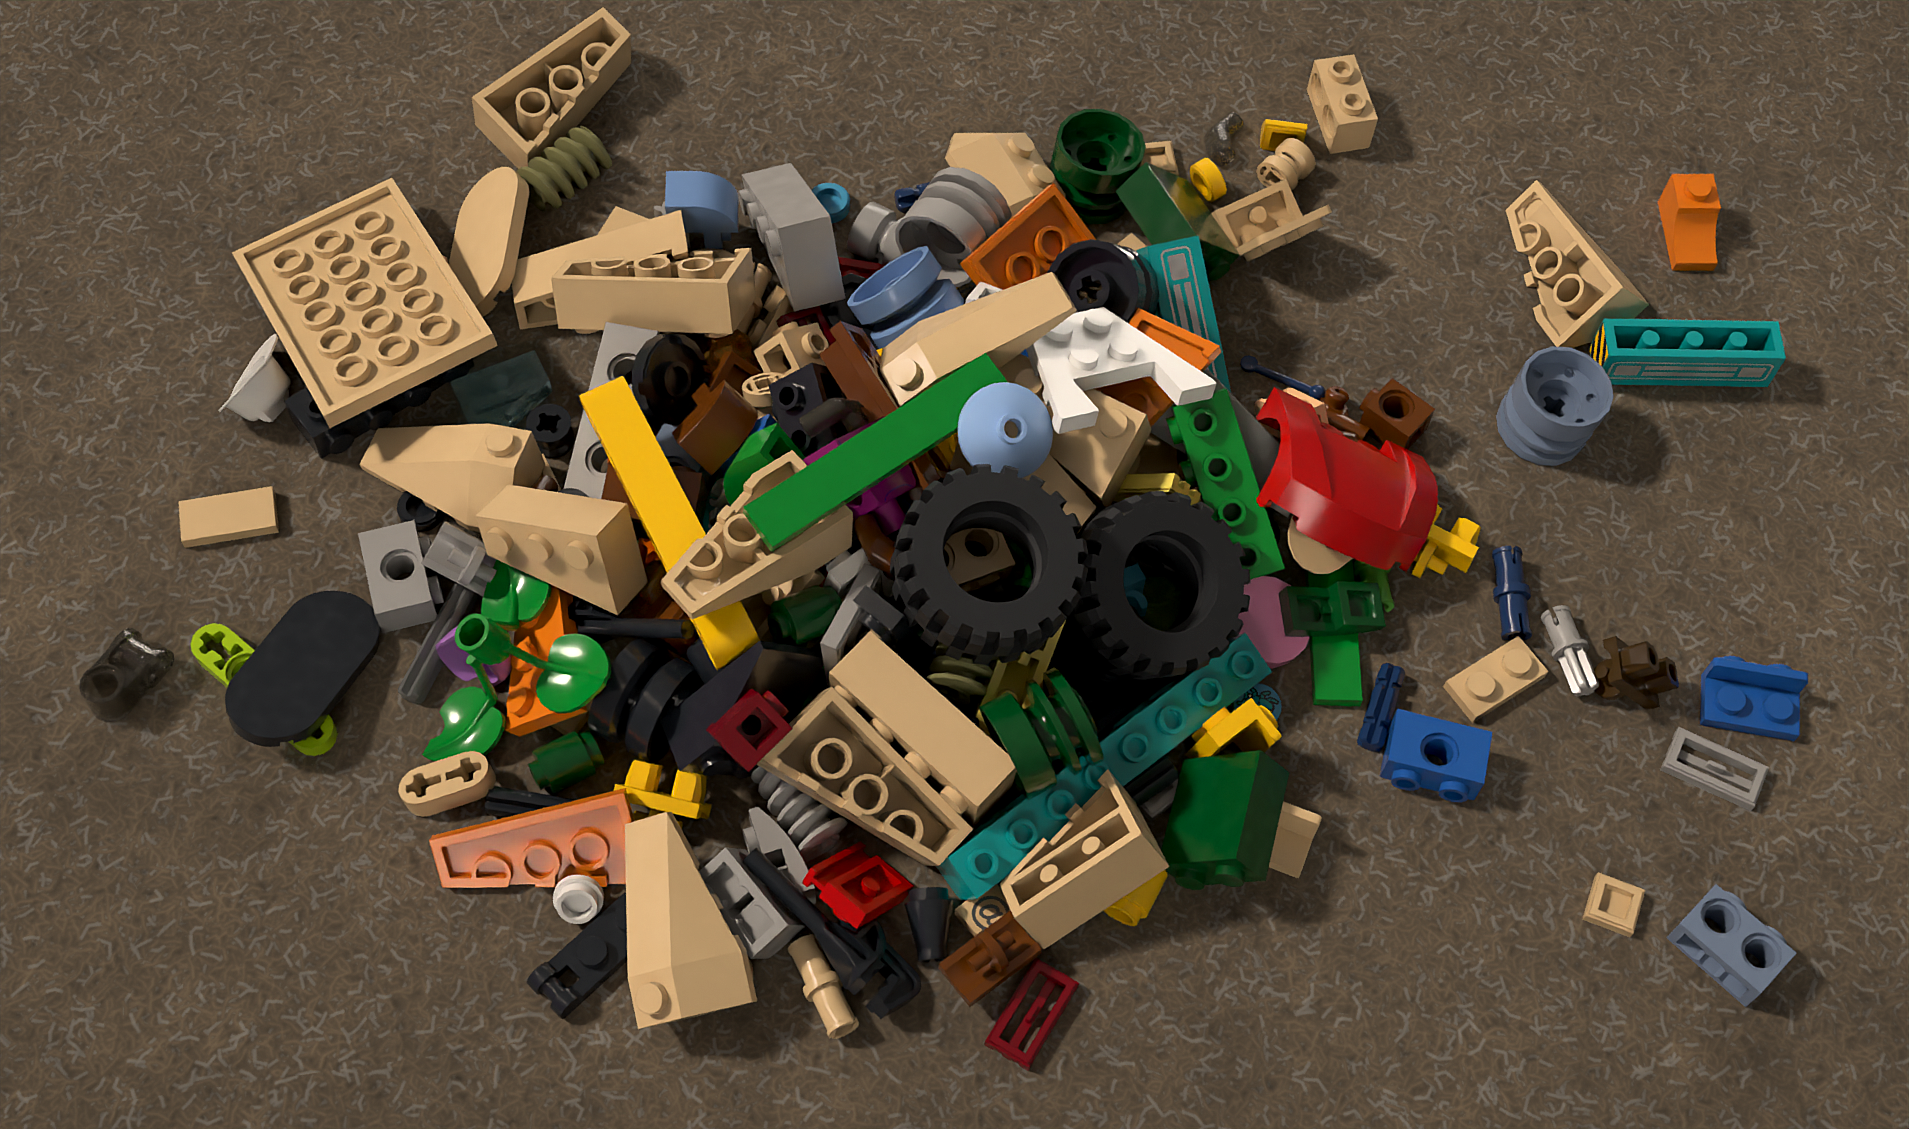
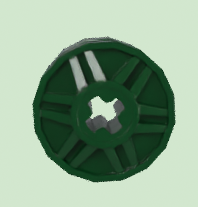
(1093, 159)
(1043, 732)

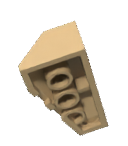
(993, 325)
(454, 465)
(735, 560)

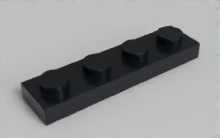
(890, 627)

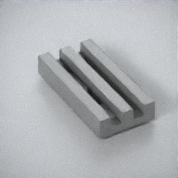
(1708, 783)

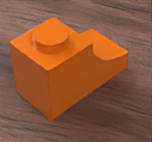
(1689, 221)

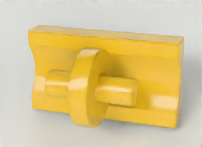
(1448, 548)
(686, 796)

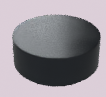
(413, 508)

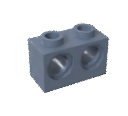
(1724, 953)

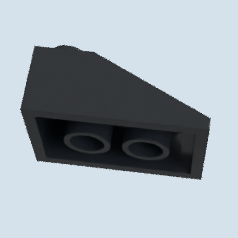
(770, 666)

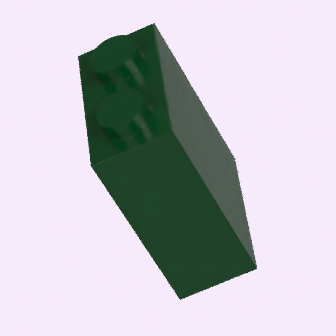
(1172, 210)
(1224, 819)

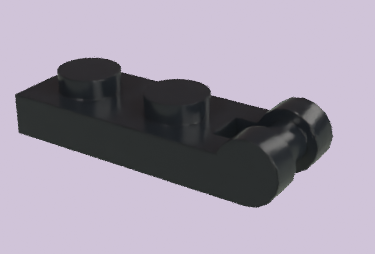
(590, 956)

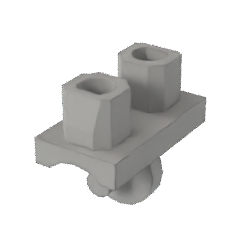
(460, 558)

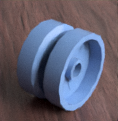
(903, 295)

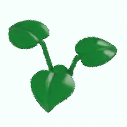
(570, 678)

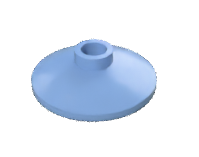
(983, 433)

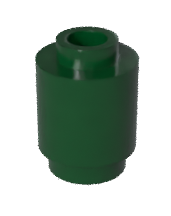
(803, 614)
(566, 761)

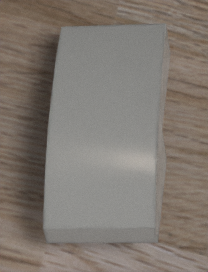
(778, 848)

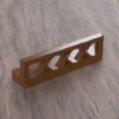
(856, 370)

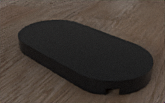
(302, 668)

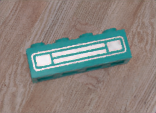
(1186, 293)
(1689, 352)

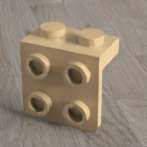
(1267, 220)

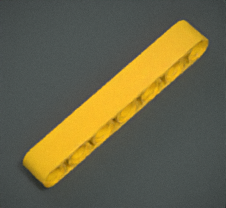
(661, 506)

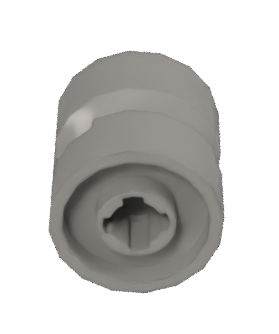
(874, 234)

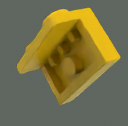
(1248, 727)

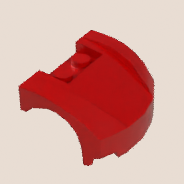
(1348, 491)

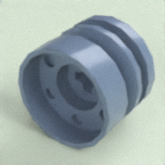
(1554, 405)

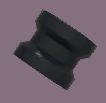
(551, 443)

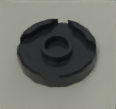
(667, 376)

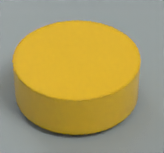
(1208, 179)

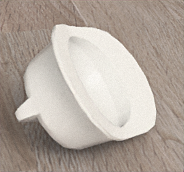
(261, 387)

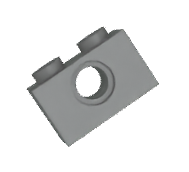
(387, 555)

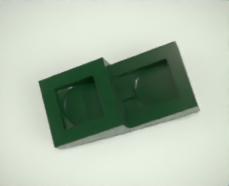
(1331, 611)

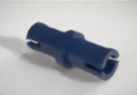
(1511, 593)

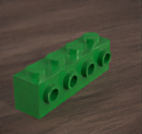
(1225, 477)

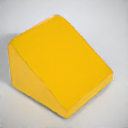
(1275, 132)

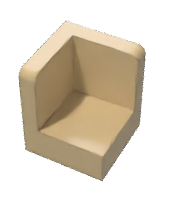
(1293, 839)

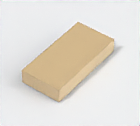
(228, 517)

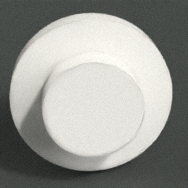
(578, 898)

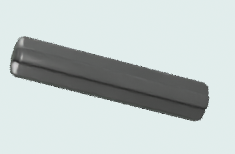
(427, 663)

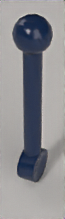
(1250, 364)

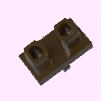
(1635, 673)

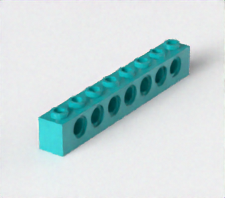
(1127, 748)

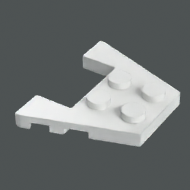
(1103, 350)

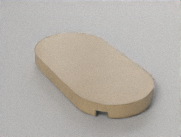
(489, 236)

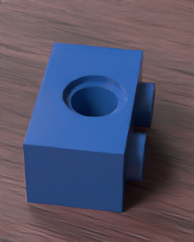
(1459, 747)

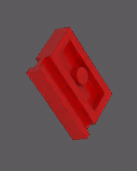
(858, 885)

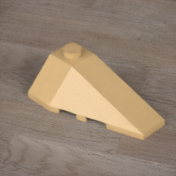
(1570, 271)
(677, 940)

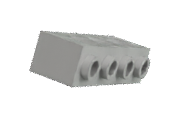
(614, 359)

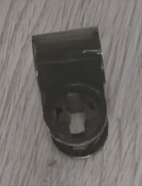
(128, 668)

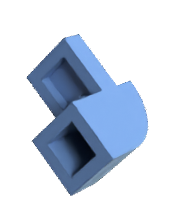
(706, 204)

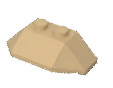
(1006, 162)

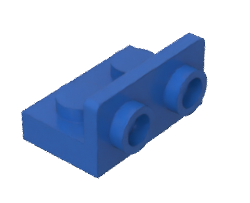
(1752, 697)

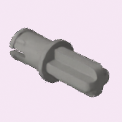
(1570, 651)

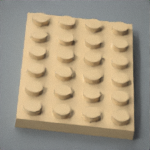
(363, 301)

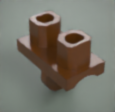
(989, 959)

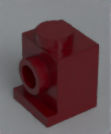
(751, 747)

